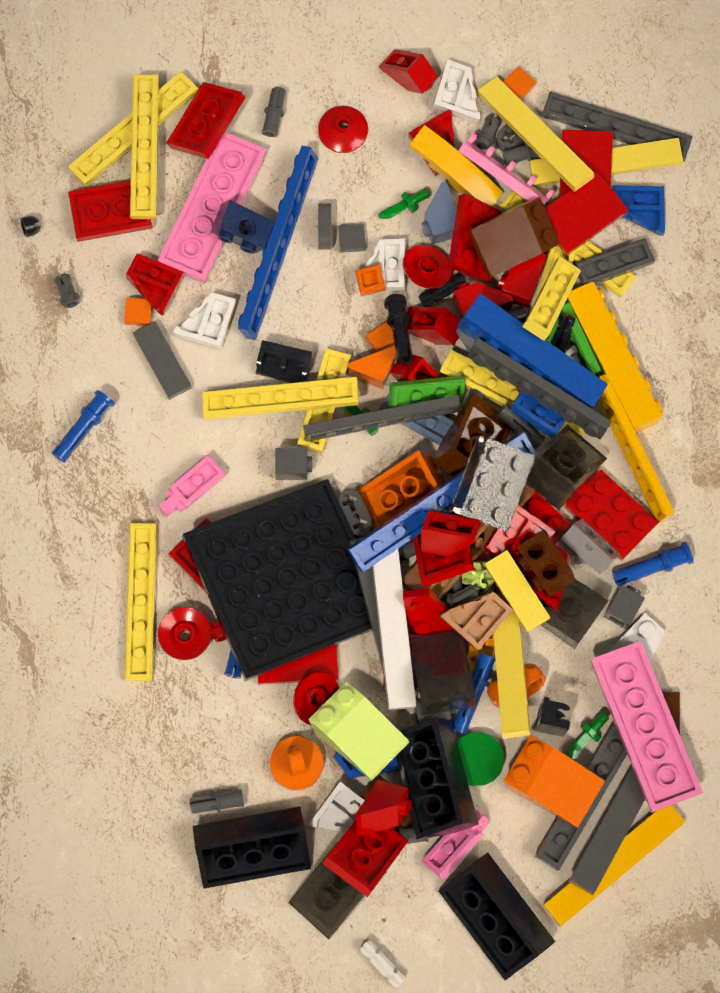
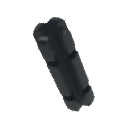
(428, 298)
(563, 331)

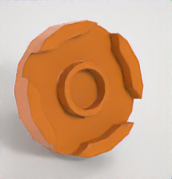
(296, 763)

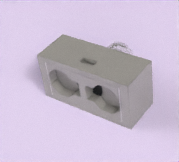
(589, 547)

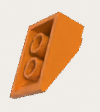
(401, 486)
(553, 781)

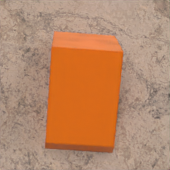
(373, 368)

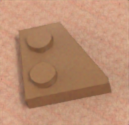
(477, 618)

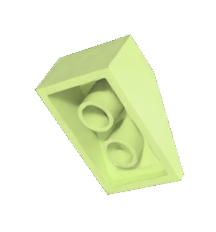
(358, 731)

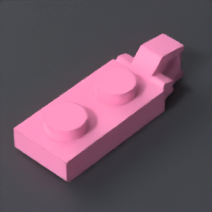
(192, 486)
(453, 848)

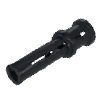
(398, 321)

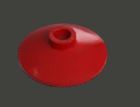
(343, 139)
(427, 266)
(183, 620)
(315, 683)

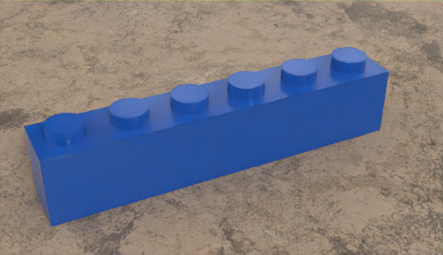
(507, 335)

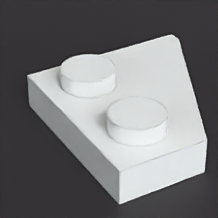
(457, 92)
(338, 810)

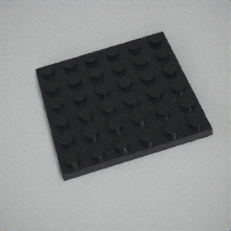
(281, 578)

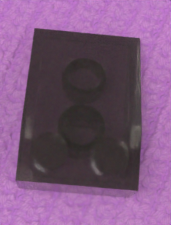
(575, 614)
(441, 673)
(326, 899)

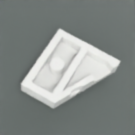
(390, 256)
(209, 321)

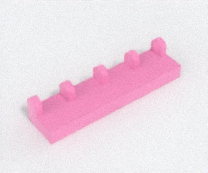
(502, 173)

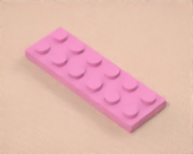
(222, 178)
(646, 726)

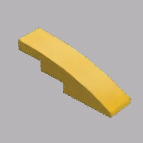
(455, 167)

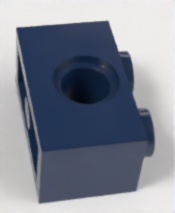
(256, 227)

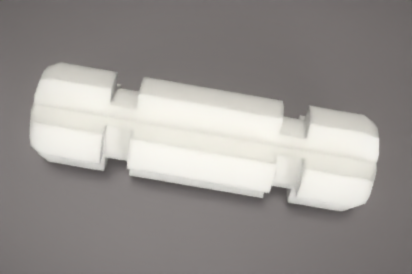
(382, 964)

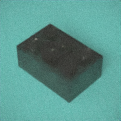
(564, 467)
(492, 483)

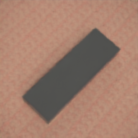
(615, 262)
(162, 360)

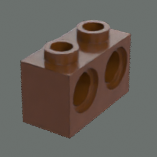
(549, 561)

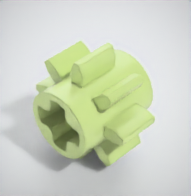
(479, 577)

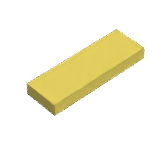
(517, 591)

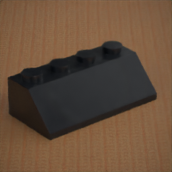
(435, 780)
(251, 847)
(496, 916)

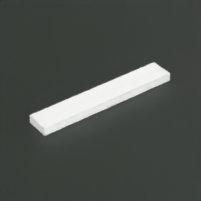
(393, 633)

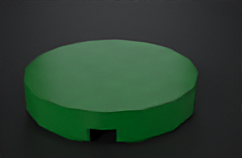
(481, 758)

